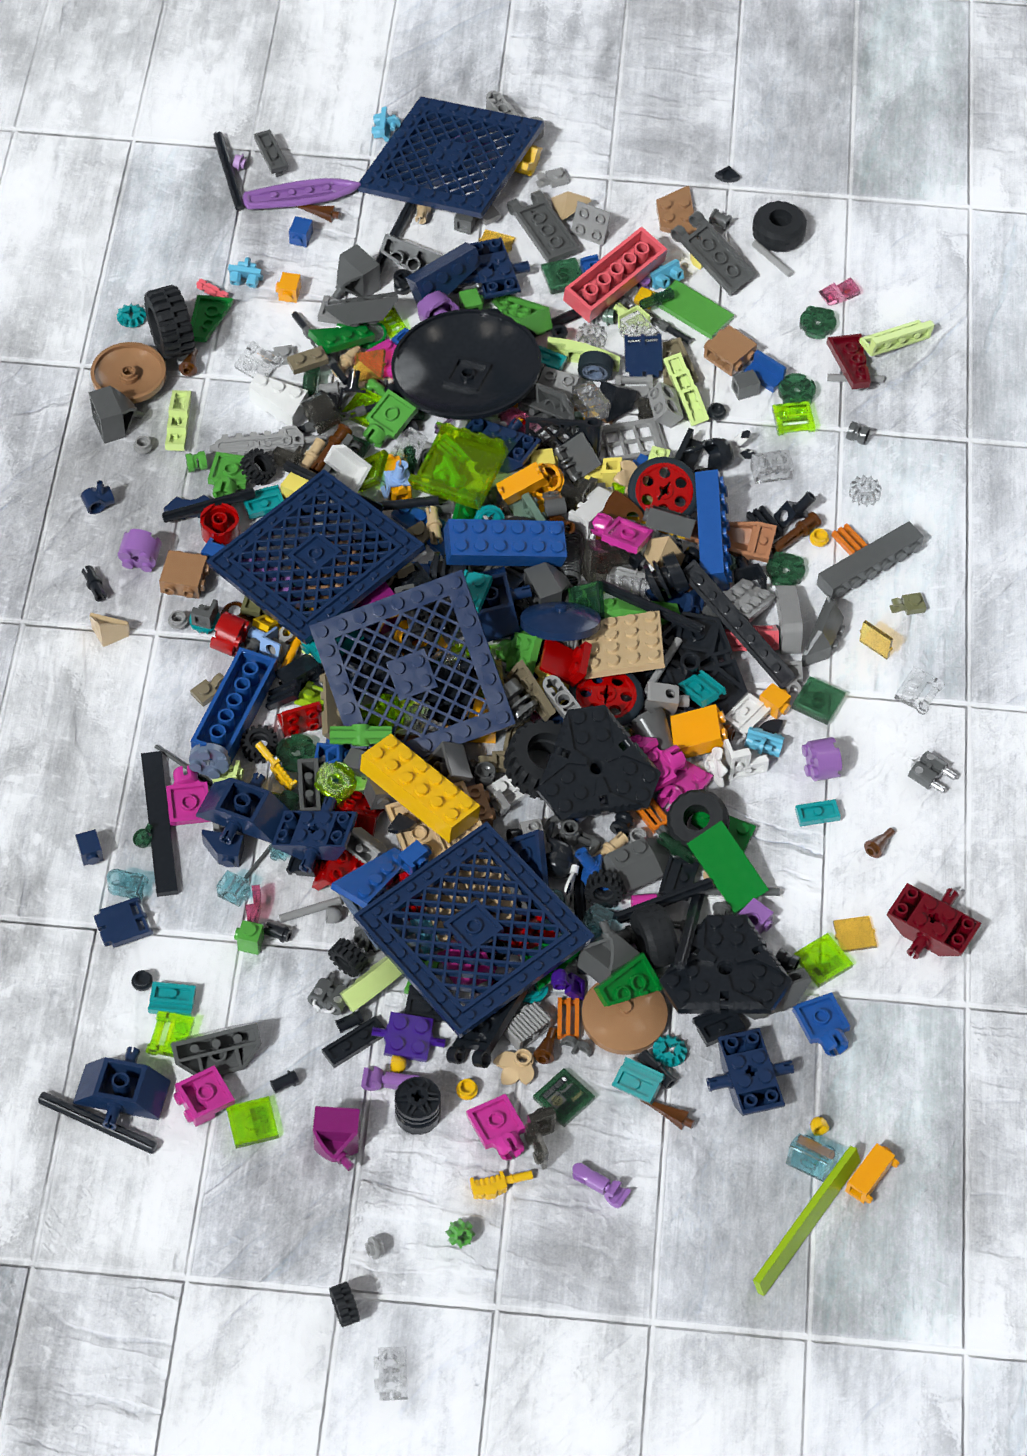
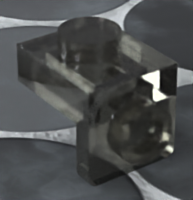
(282, 455)

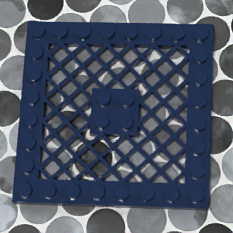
(450, 156)
(315, 555)
(413, 672)
(473, 928)

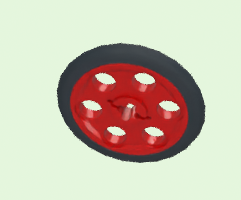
(651, 469)
(630, 686)

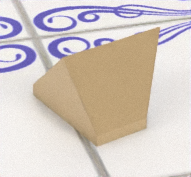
(566, 203)
(659, 547)
(109, 629)

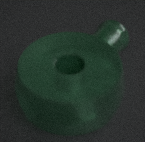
(143, 836)

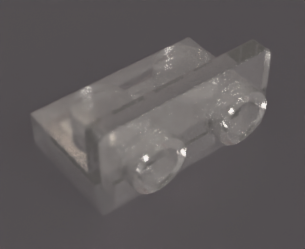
(409, 438)

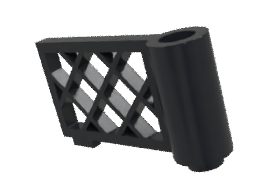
(590, 427)

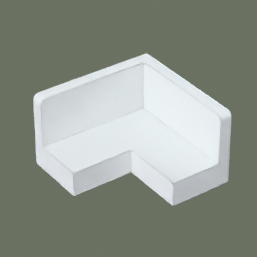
(349, 466)
(742, 762)

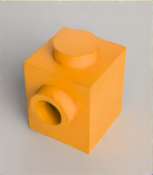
(289, 287)
(776, 699)

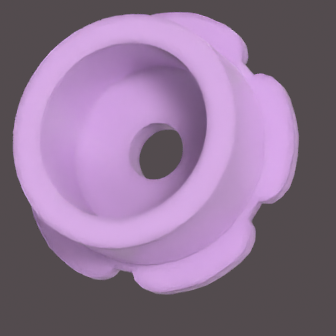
(239, 162)

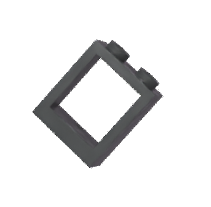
(669, 521)

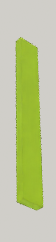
(806, 1220)

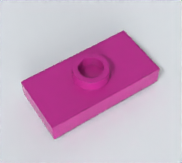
(645, 743)

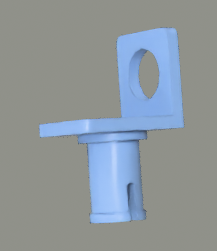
(395, 478)
(265, 640)

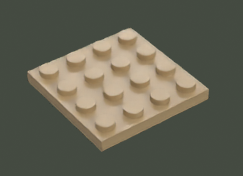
(626, 645)

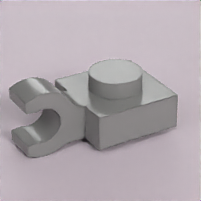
(553, 177)

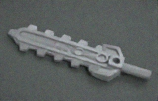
(287, 438)

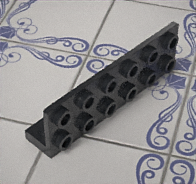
(444, 674)

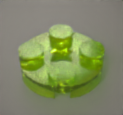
(337, 770)

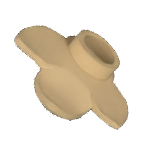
(625, 474)
(513, 1069)

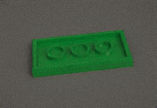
(727, 866)

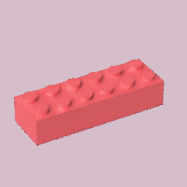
(615, 274)

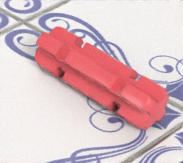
(211, 289)

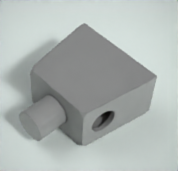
(663, 696)

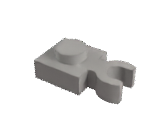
(283, 351)
(283, 640)
(796, 667)

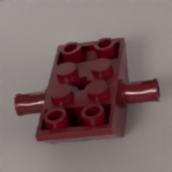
(932, 922)

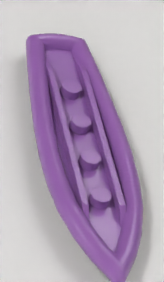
(299, 193)

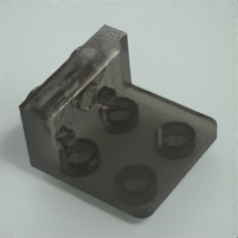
(538, 1125)

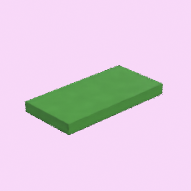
(696, 310)

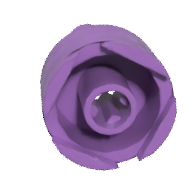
(435, 304)
(139, 550)
(822, 759)

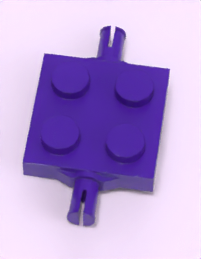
(408, 1036)

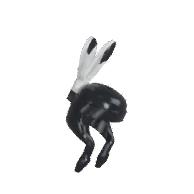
(723, 451)
(562, 862)

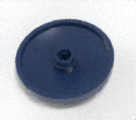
(560, 621)

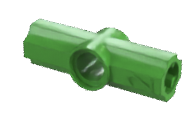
(358, 734)

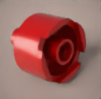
(220, 523)
(230, 633)

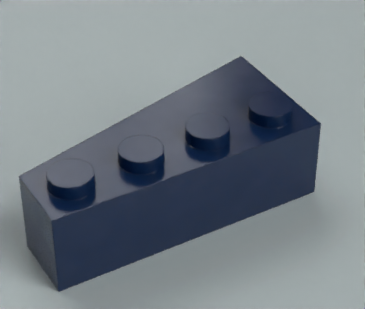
(445, 272)

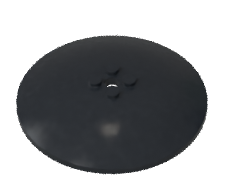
(444, 348)

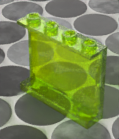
(460, 466)

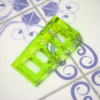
(395, 317)

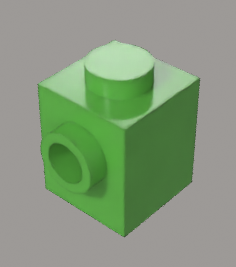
(470, 299)
(249, 937)

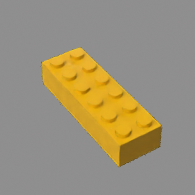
(420, 788)

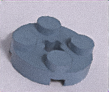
(200, 761)

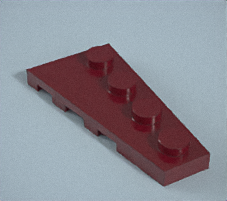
(851, 359)

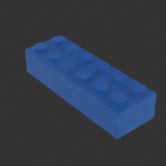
(713, 527)
(504, 542)
(236, 701)

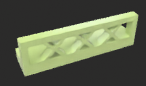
(897, 337)

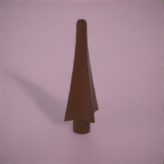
(324, 212)
(676, 1116)

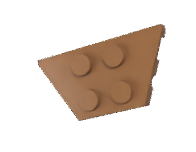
(675, 210)

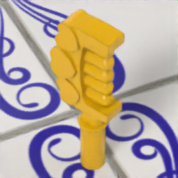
(278, 771)
(496, 1185)

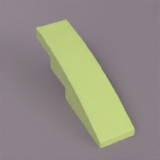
(574, 349)
(686, 389)
(178, 420)
(370, 984)

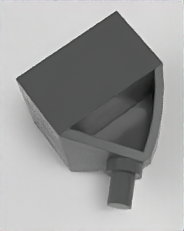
(357, 273)
(112, 413)
(546, 584)
(452, 762)
(605, 954)

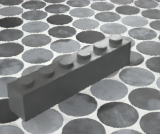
(870, 560)

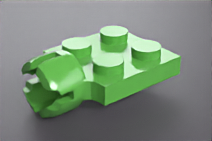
(388, 418)
(226, 474)
(520, 647)

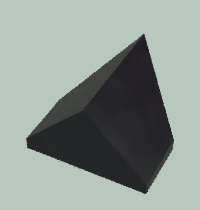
(620, 398)

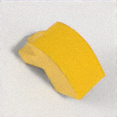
(530, 161)

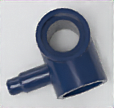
(97, 498)

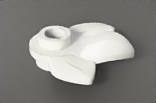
(715, 767)

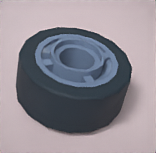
(595, 366)

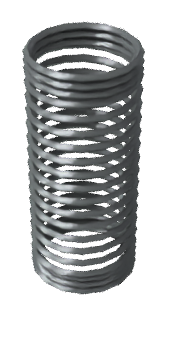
(570, 559)

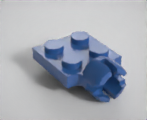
(823, 1023)

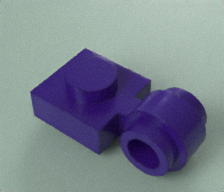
(571, 983)

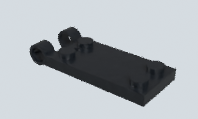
(485, 1035)

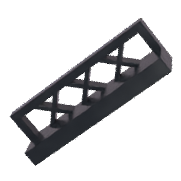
(689, 459)

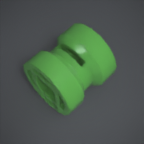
(192, 462)

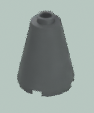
(653, 726)

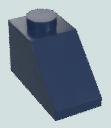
(224, 854)

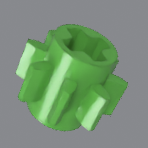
(460, 1233)

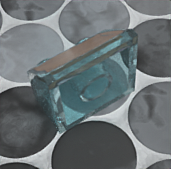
(811, 1157)

